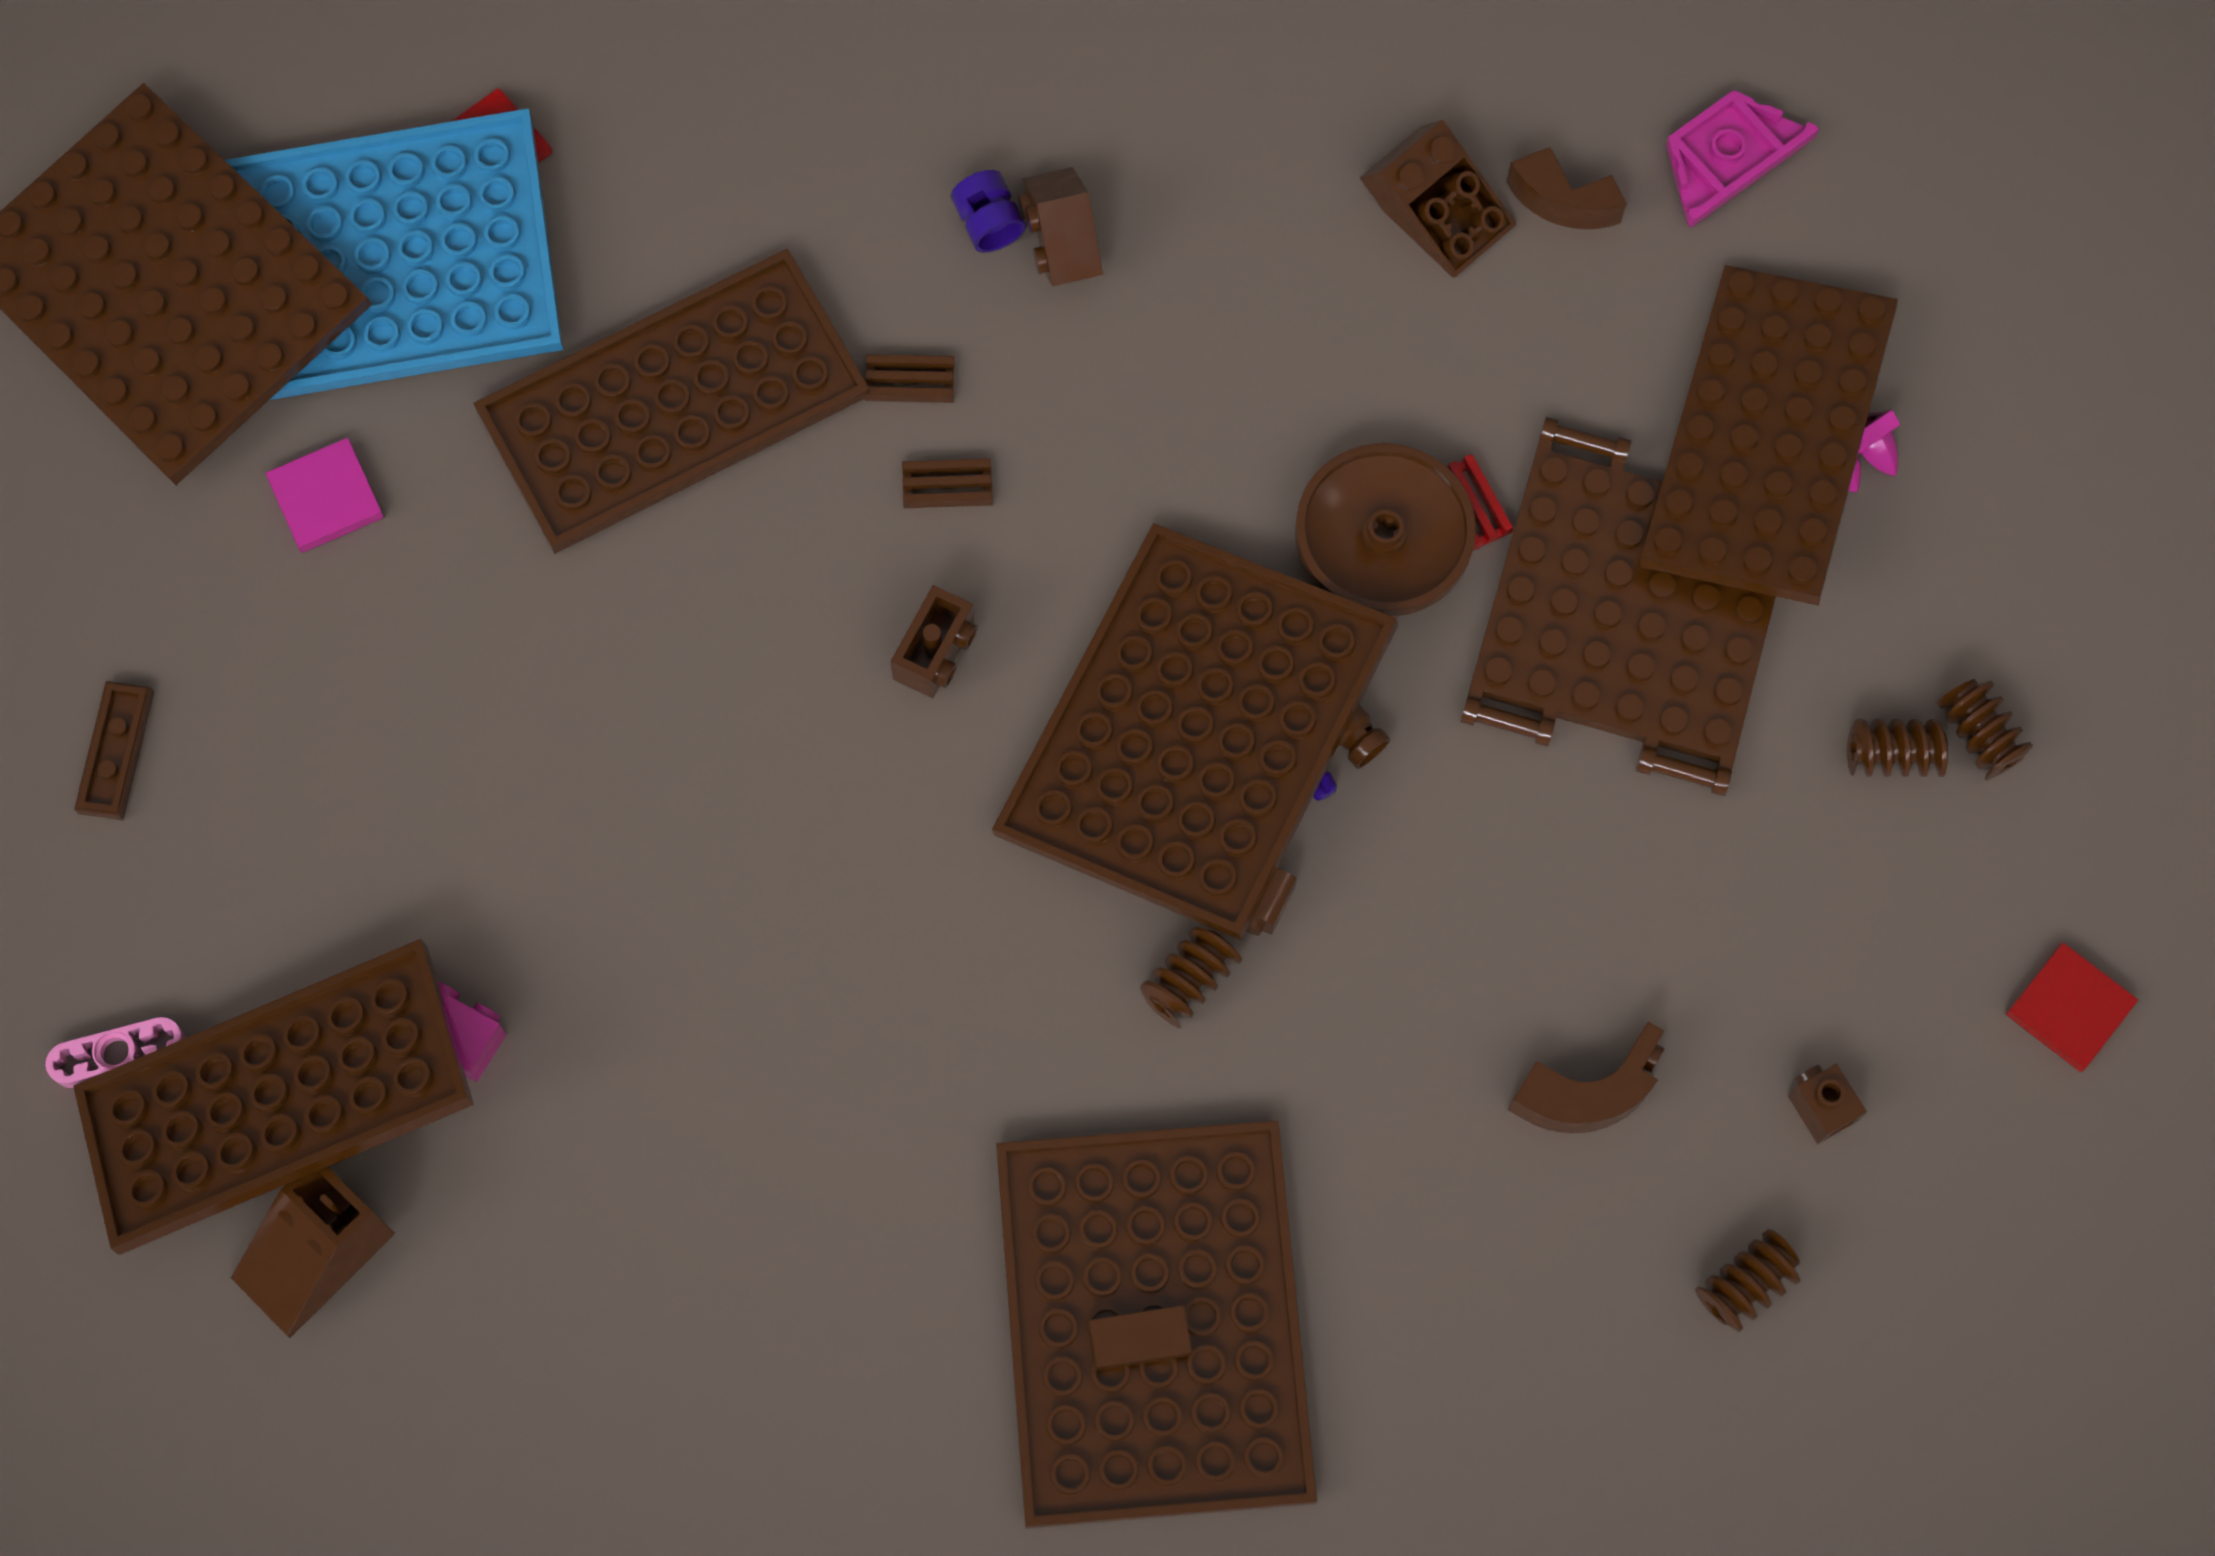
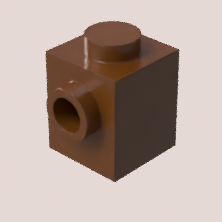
(1826, 1102)

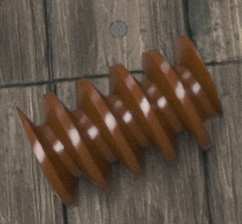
(1985, 727)
(1897, 745)
(1188, 973)
(1750, 1280)

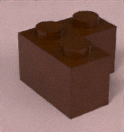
(1062, 216)

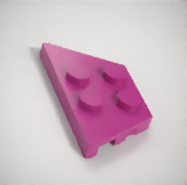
(1729, 151)

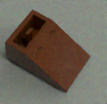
(1439, 197)
(308, 1248)

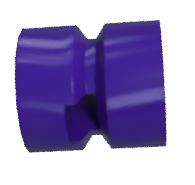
(987, 210)

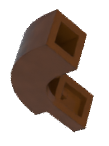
(1583, 1107)

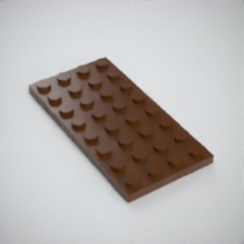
(671, 400)
(1770, 435)
(271, 1096)

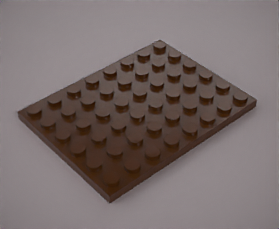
(166, 283)
(1196, 730)
(1139, 1229)

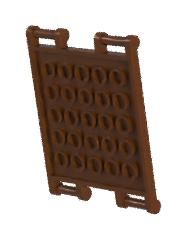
(1610, 641)

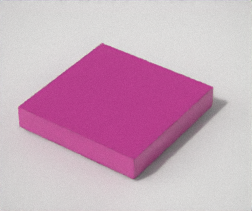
(324, 495)

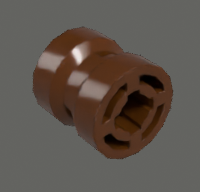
(1362, 740)

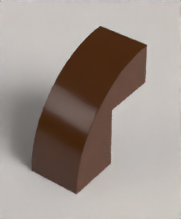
(1545, 191)

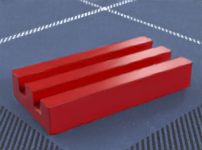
(1488, 497)

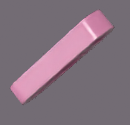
(79, 1047)

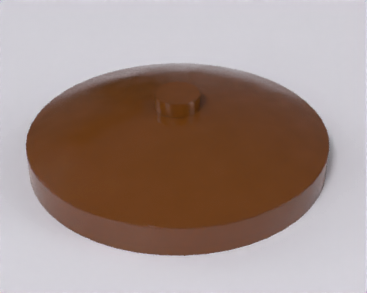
(1385, 528)

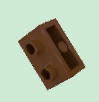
(933, 641)

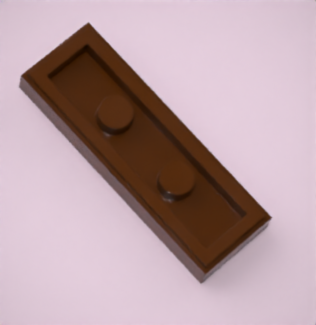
(114, 750)

